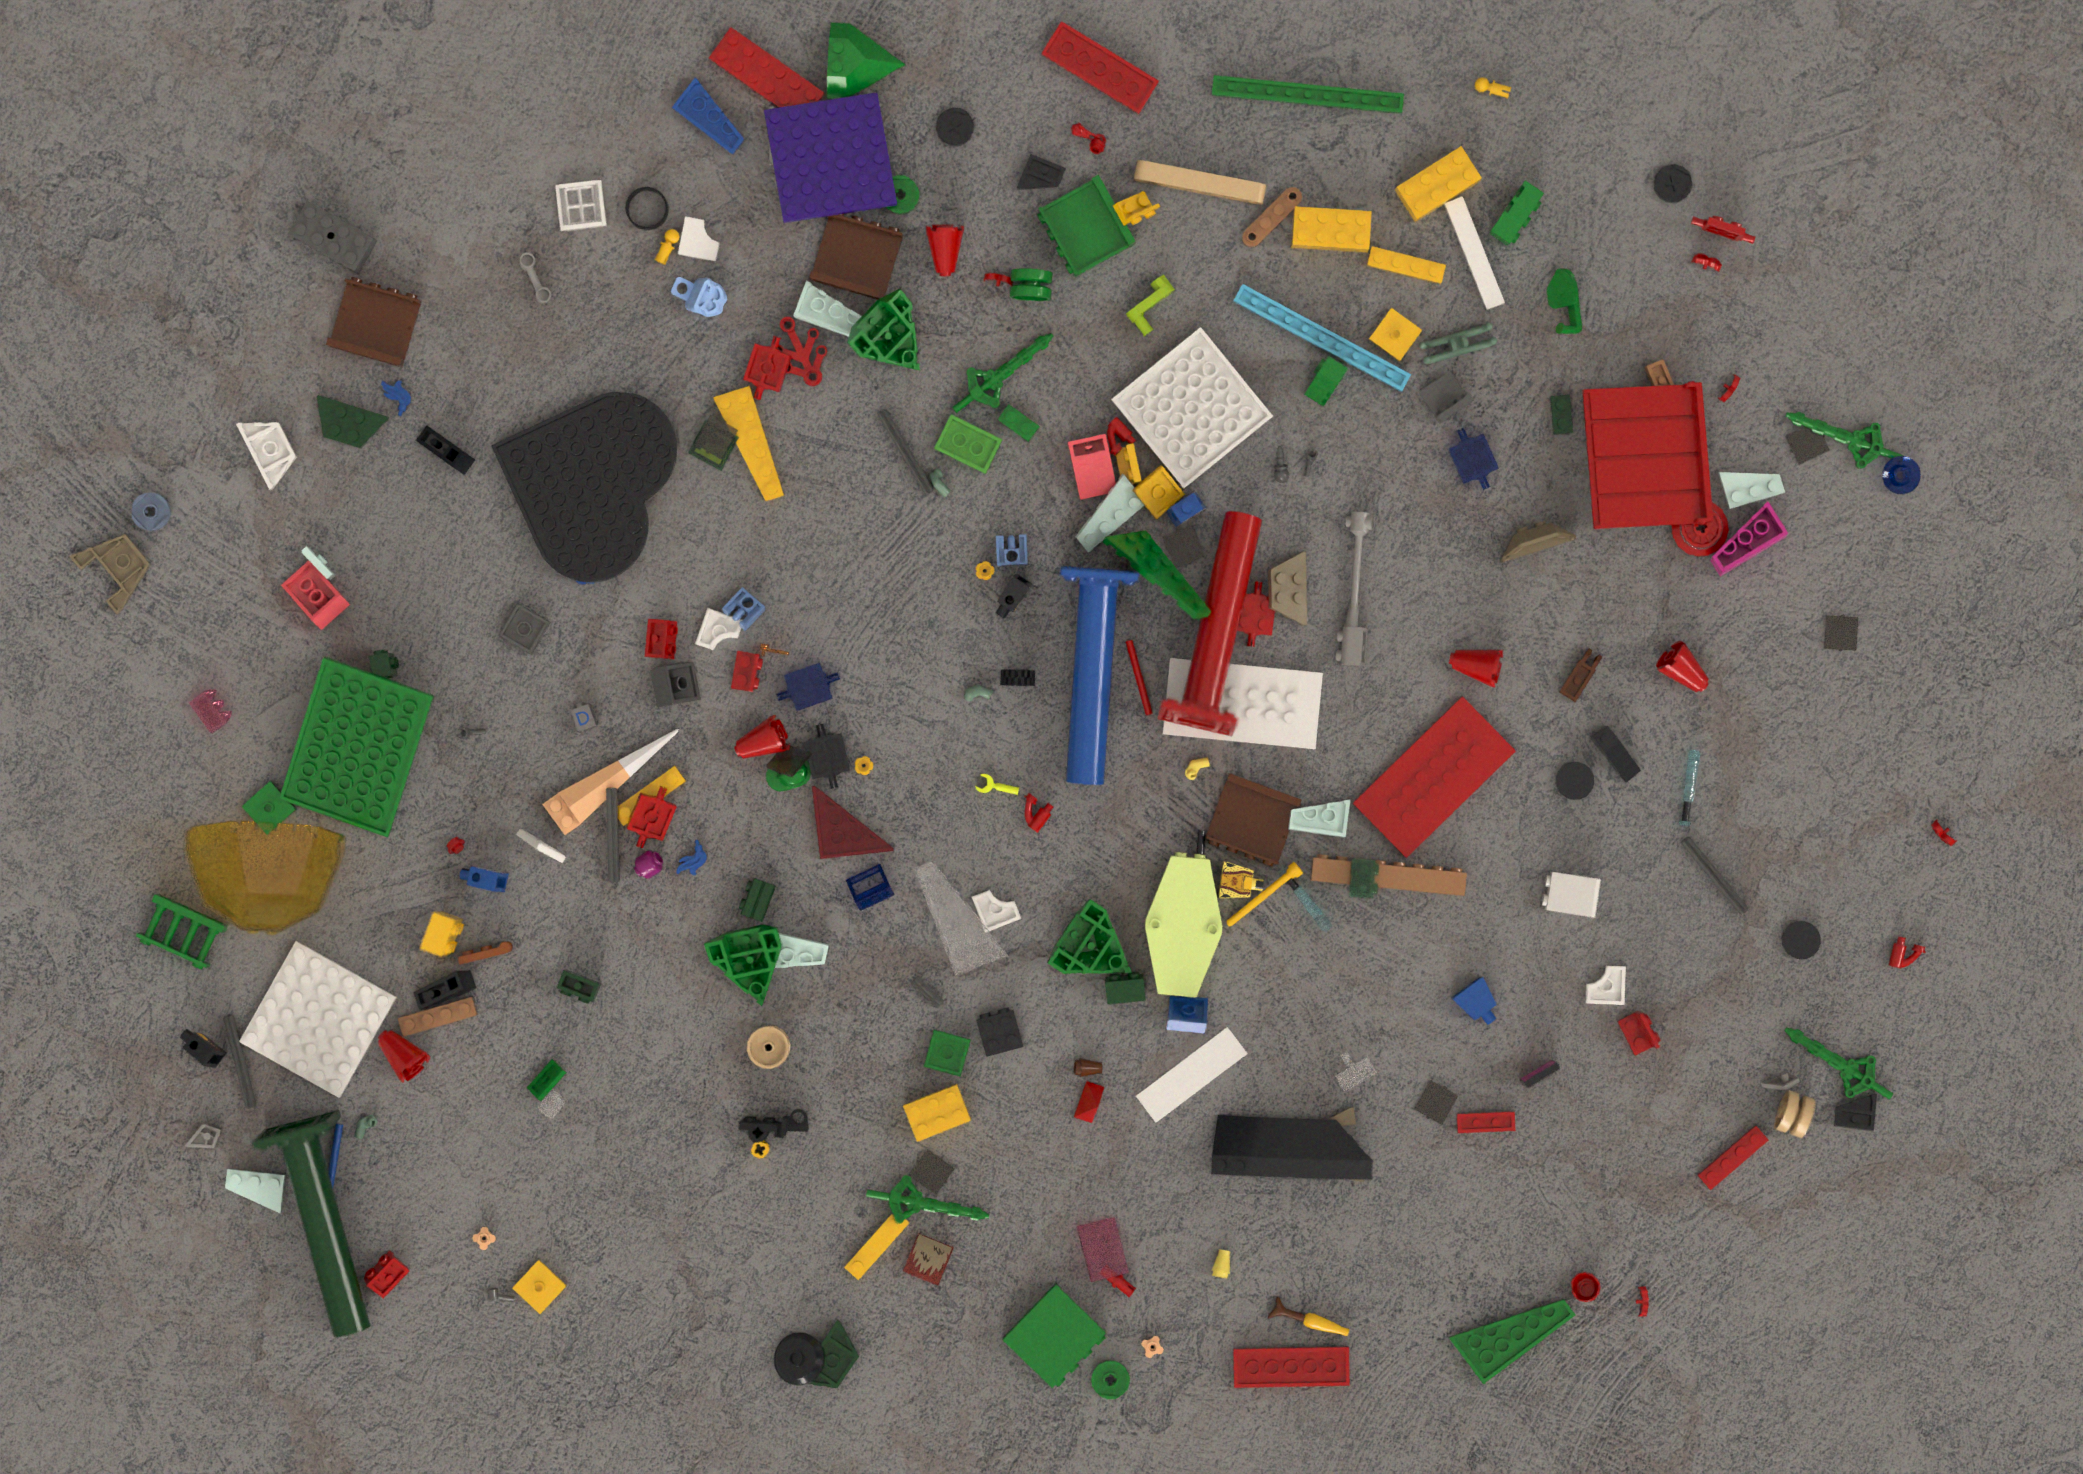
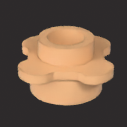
(484, 1233)
(1147, 1345)

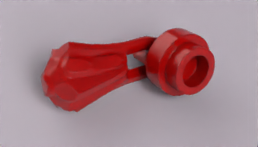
(1096, 144)

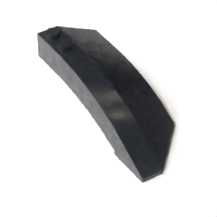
(1287, 1149)

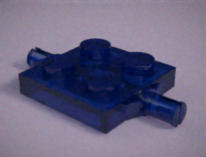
(1473, 458)
(808, 686)

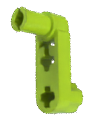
(1136, 315)

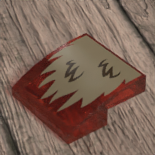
(928, 1259)

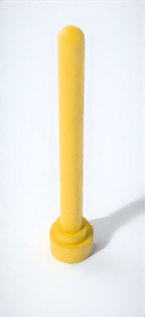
(1292, 872)

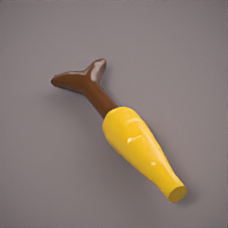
(1309, 1320)

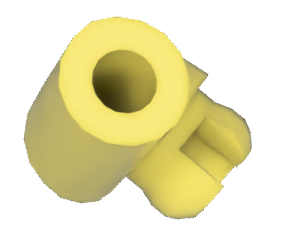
(1194, 766)

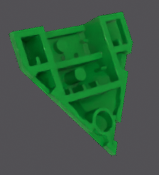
(855, 61)
(887, 332)
(1089, 944)
(747, 957)

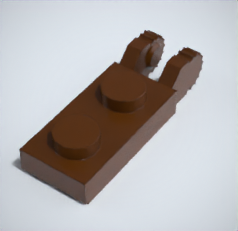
(1579, 677)

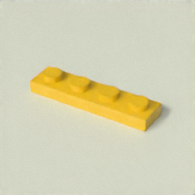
(1406, 265)
(670, 779)

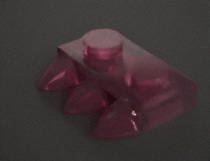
(209, 710)

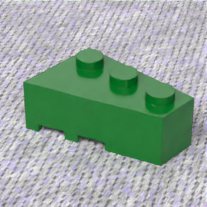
(1517, 213)
(1328, 376)

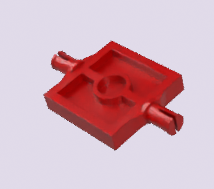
(1728, 230)
(767, 367)
(1256, 615)
(651, 816)

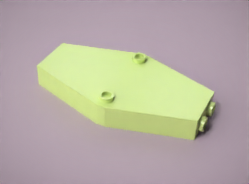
(1183, 925)

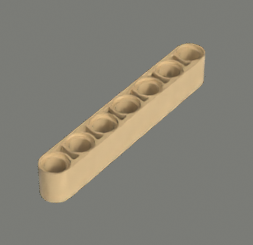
(1199, 182)

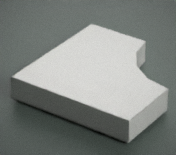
(696, 242)
(717, 627)
(540, 845)
(995, 912)
(1609, 988)

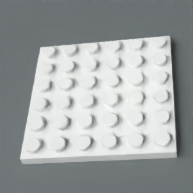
(1192, 408)
(318, 1019)

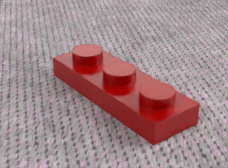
(1485, 1122)

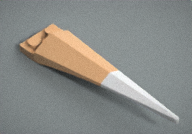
(576, 803)

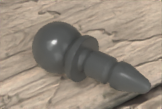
(1281, 474)

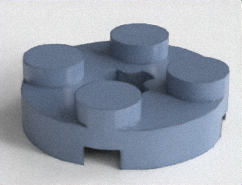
(140, 511)

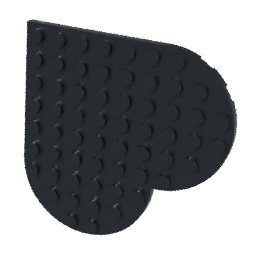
(587, 482)

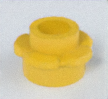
(985, 565)
(864, 760)

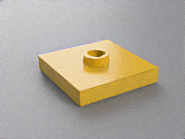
(1395, 334)
(1158, 492)
(539, 1286)

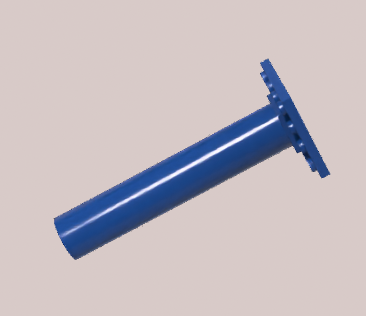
(1092, 670)

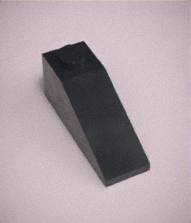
(445, 450)
(1615, 753)
(445, 989)

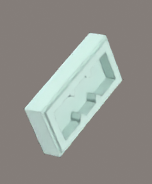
(319, 562)

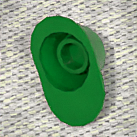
(783, 783)

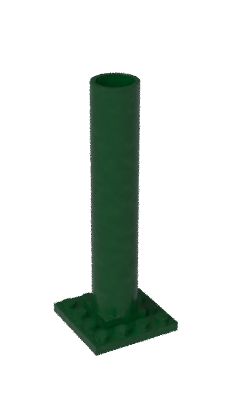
(320, 1218)

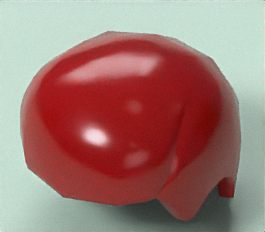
(1585, 1287)

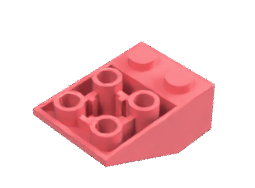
(1092, 466)

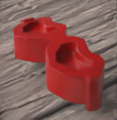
(1704, 259)
(993, 276)
(1731, 389)
(1942, 834)
(1644, 1301)

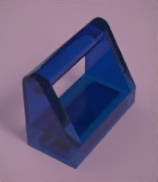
(873, 895)

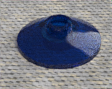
(1910, 478)

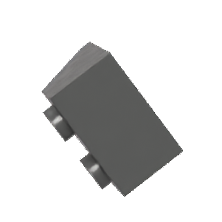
(675, 684)

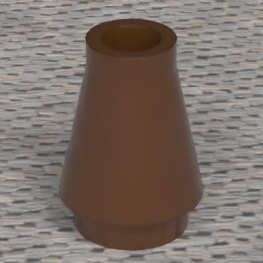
(1087, 1067)

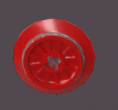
(1705, 543)

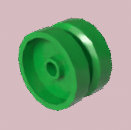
(1031, 284)

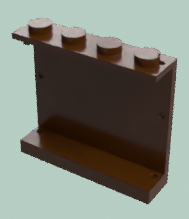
(857, 256)
(375, 322)
(1252, 819)

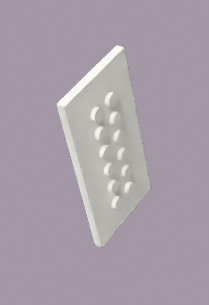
(1271, 704)

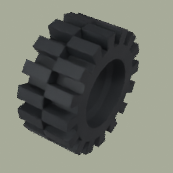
(1017, 677)

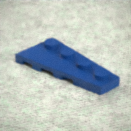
(706, 115)

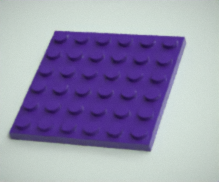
(830, 157)

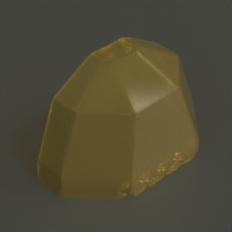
(263, 878)

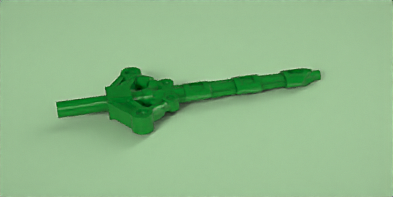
(994, 379)
(1854, 440)
(1848, 1068)
(916, 1202)

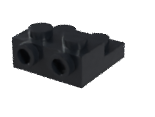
(999, 1032)

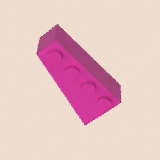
(1751, 539)

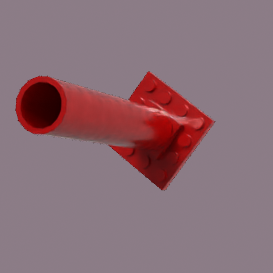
(1218, 631)

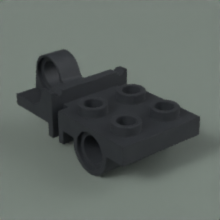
(771, 1125)

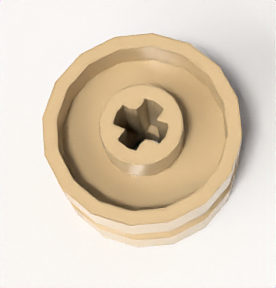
(757, 1047)
(1794, 1114)

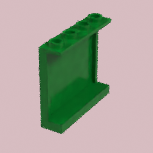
(1085, 227)
(1054, 1336)

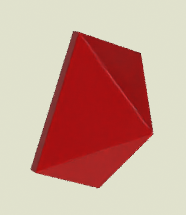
(1089, 1102)

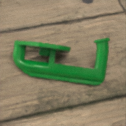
(1562, 293)

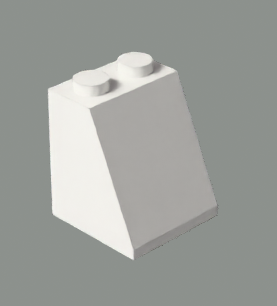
(1571, 894)

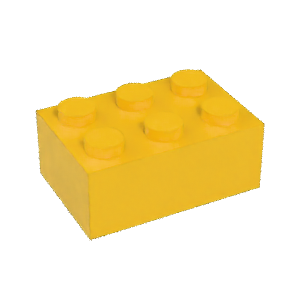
(442, 934)
(937, 1112)

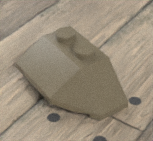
(1535, 540)

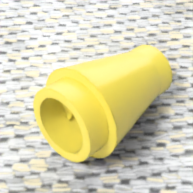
(1222, 1264)

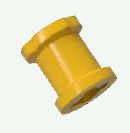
(758, 1154)

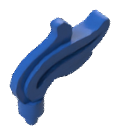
(397, 393)
(693, 862)

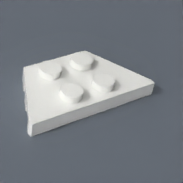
(269, 449)

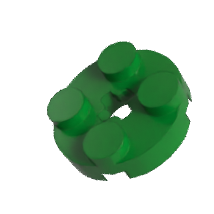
(912, 195)
(1102, 1387)

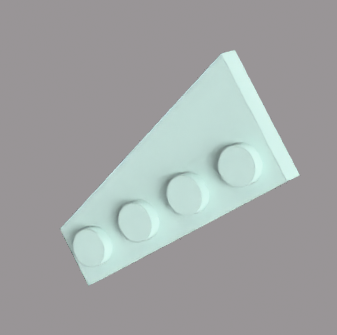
(824, 311)
(1110, 514)

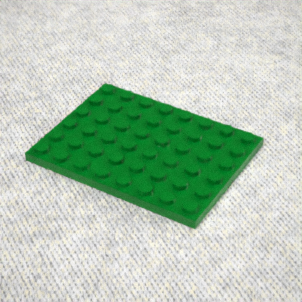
(356, 746)

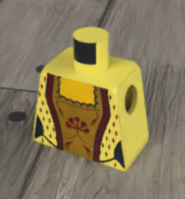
(1238, 881)

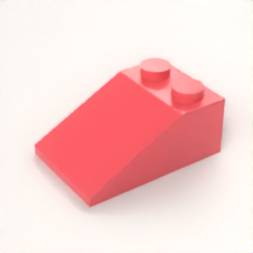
(315, 595)

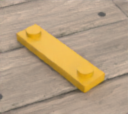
(875, 1247)

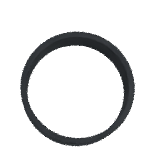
(646, 189)

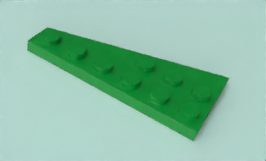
(1155, 566)
(1500, 1343)

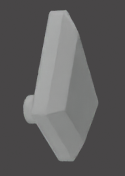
(1782, 1082)
(204, 1137)

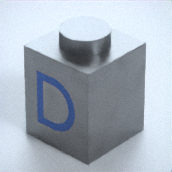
(583, 717)

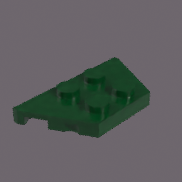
(348, 423)
(839, 1357)

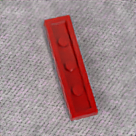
(1733, 1157)

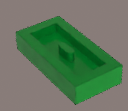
(1018, 423)
(546, 1080)

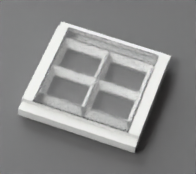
(580, 205)

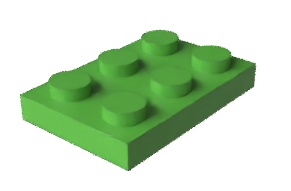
(968, 444)

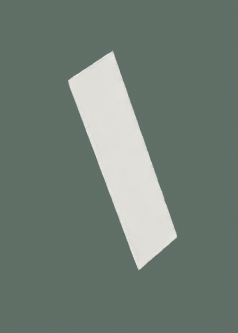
(1191, 1074)

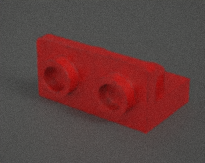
(661, 639)
(746, 671)
(385, 1274)

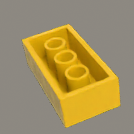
(1438, 184)
(1331, 229)

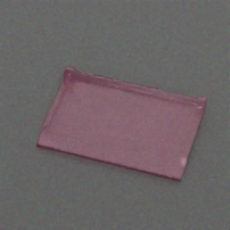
(1102, 1249)

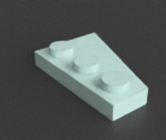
(1749, 487)
(1321, 819)
(800, 952)
(258, 1186)

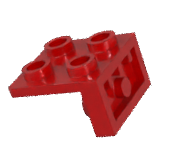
(1638, 1032)

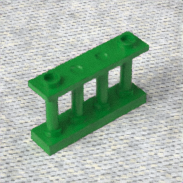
(197, 920)

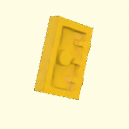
(1135, 208)
(1128, 464)

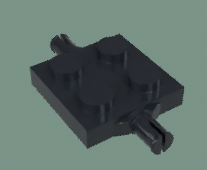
(827, 756)

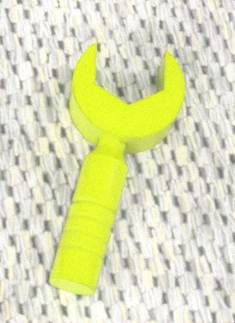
(998, 786)

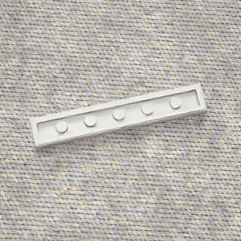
(1474, 253)

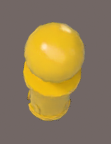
(1482, 85)
(671, 237)

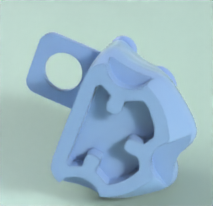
(702, 296)

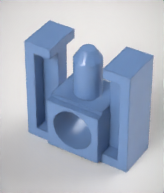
(1002, 553)
(752, 613)

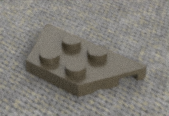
(1289, 588)

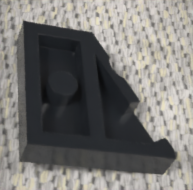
(1040, 174)
(1857, 1114)

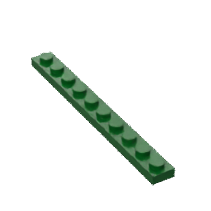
(1307, 94)

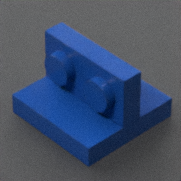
(1187, 1014)

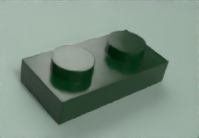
(1561, 414)

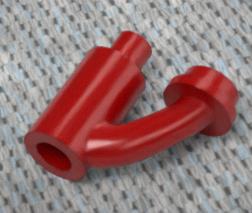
(1117, 427)
(1040, 817)
(1898, 952)

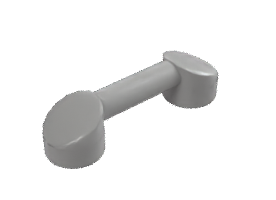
(527, 262)

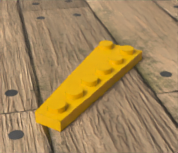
(741, 413)

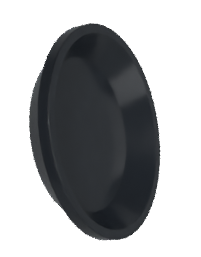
(799, 1359)

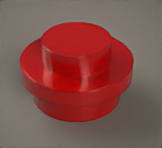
(455, 845)

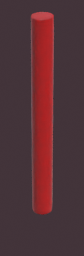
(1139, 678)

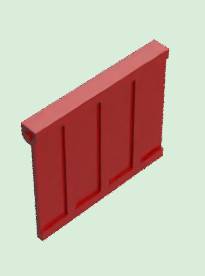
(1647, 456)

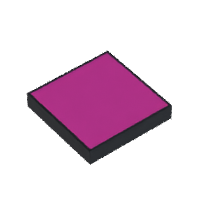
(1540, 1073)

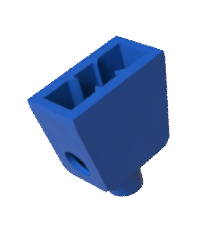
(1186, 509)
(485, 878)
(1476, 1000)

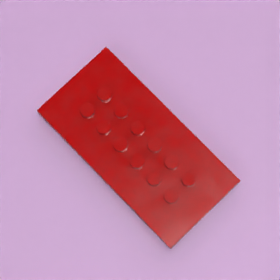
(1434, 777)

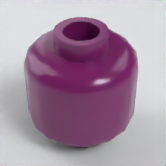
(648, 864)

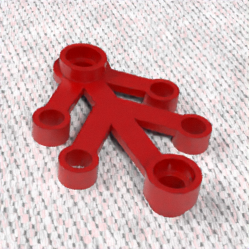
(803, 354)

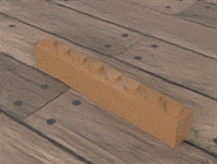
(1393, 876)

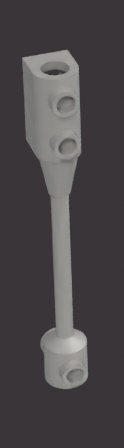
(1353, 636)

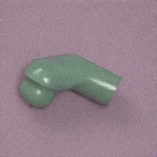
(938, 484)
(976, 690)
(363, 1124)

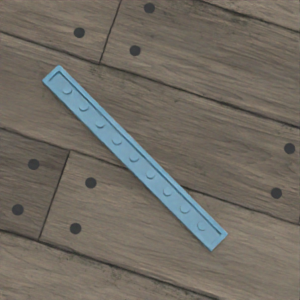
(1322, 337)

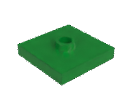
(267, 806)
(947, 1052)

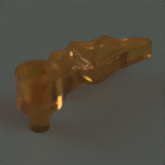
(764, 647)

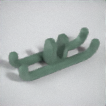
(1458, 343)

